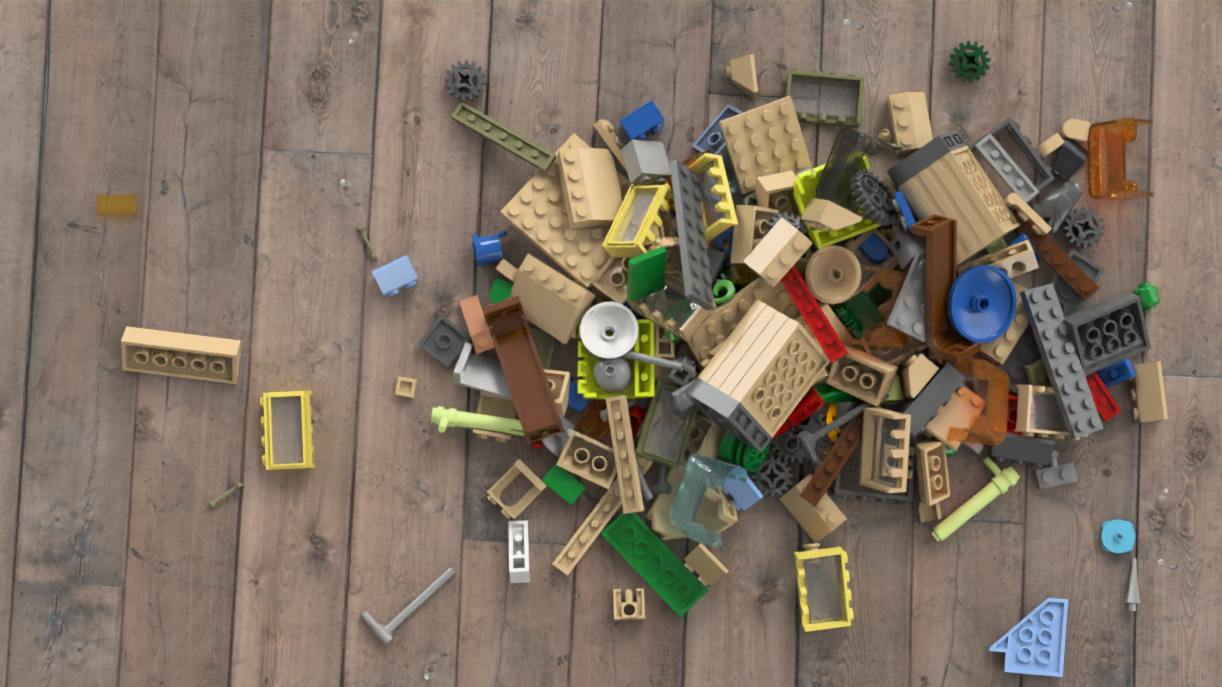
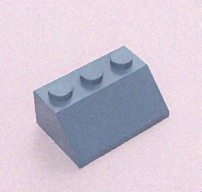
(713, 139)

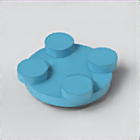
(1117, 536)

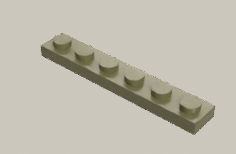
(503, 137)

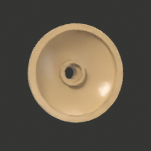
(822, 272)

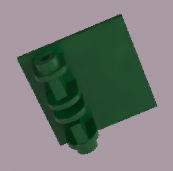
(858, 314)

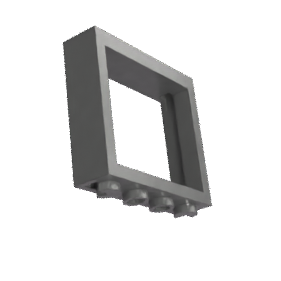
(1025, 145)
(880, 497)

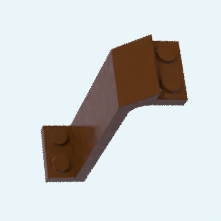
(940, 275)
(523, 370)

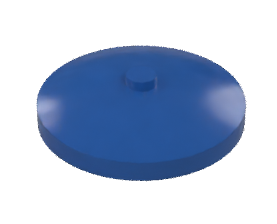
(981, 303)

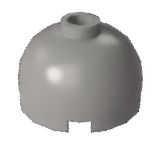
(612, 374)

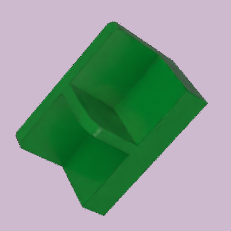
(563, 484)

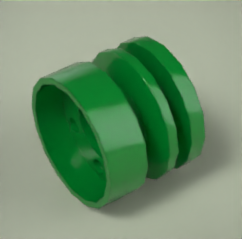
(741, 454)

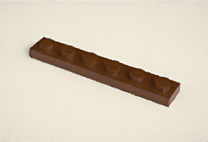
(1058, 260)
(834, 461)

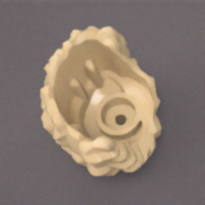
(673, 255)

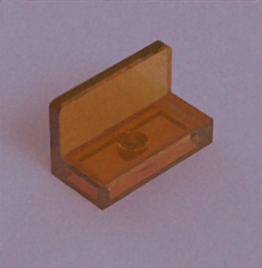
(592, 422)

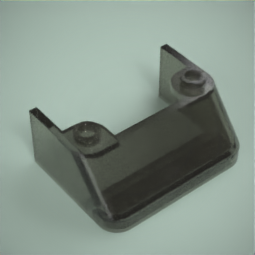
(843, 162)

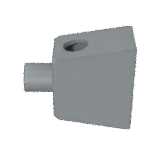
(906, 246)

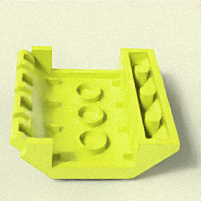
(805, 188)
(643, 373)

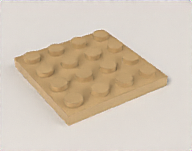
(765, 142)

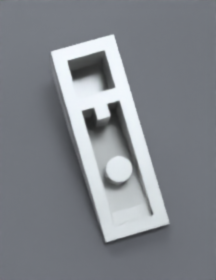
(519, 552)

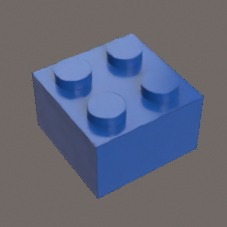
(642, 122)

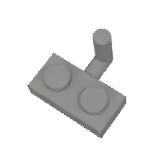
(1056, 473)

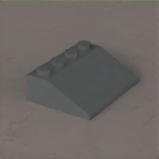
(1108, 332)
(931, 397)

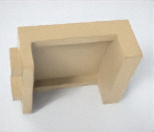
(495, 406)

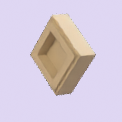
(406, 387)

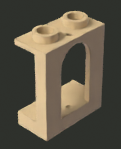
(495, 491)

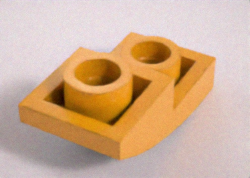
(832, 416)

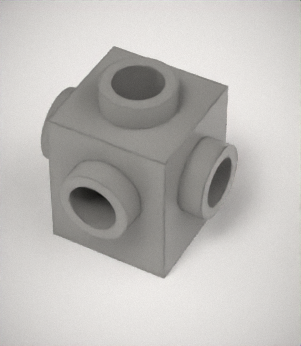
(686, 374)

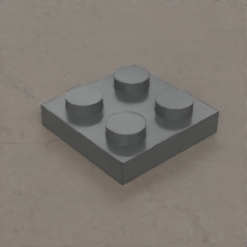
(444, 341)

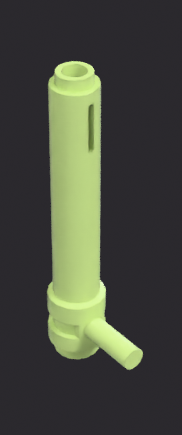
(453, 418)
(998, 485)

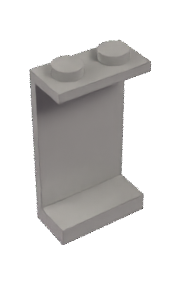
(480, 373)

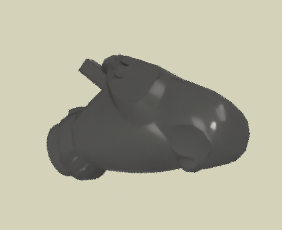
(1058, 204)

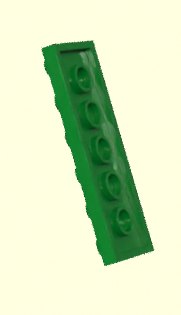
(654, 562)

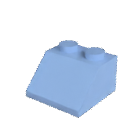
(396, 276)
(743, 493)

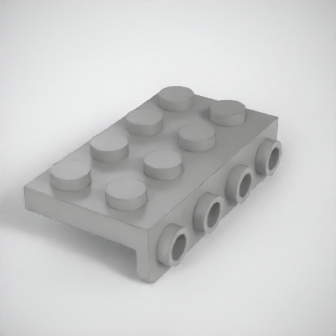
(910, 307)

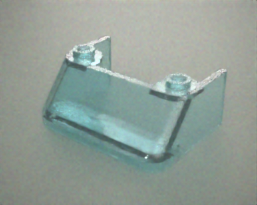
(697, 475)

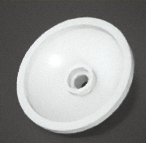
(613, 318)

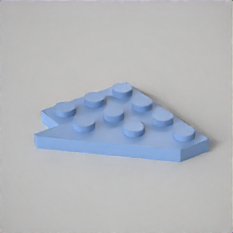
(1036, 641)

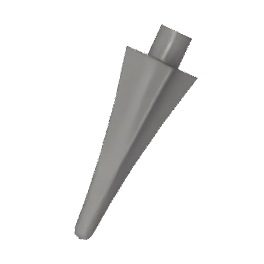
(1132, 595)

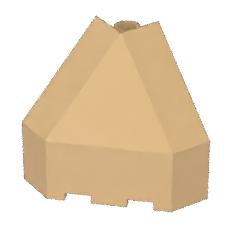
(714, 510)

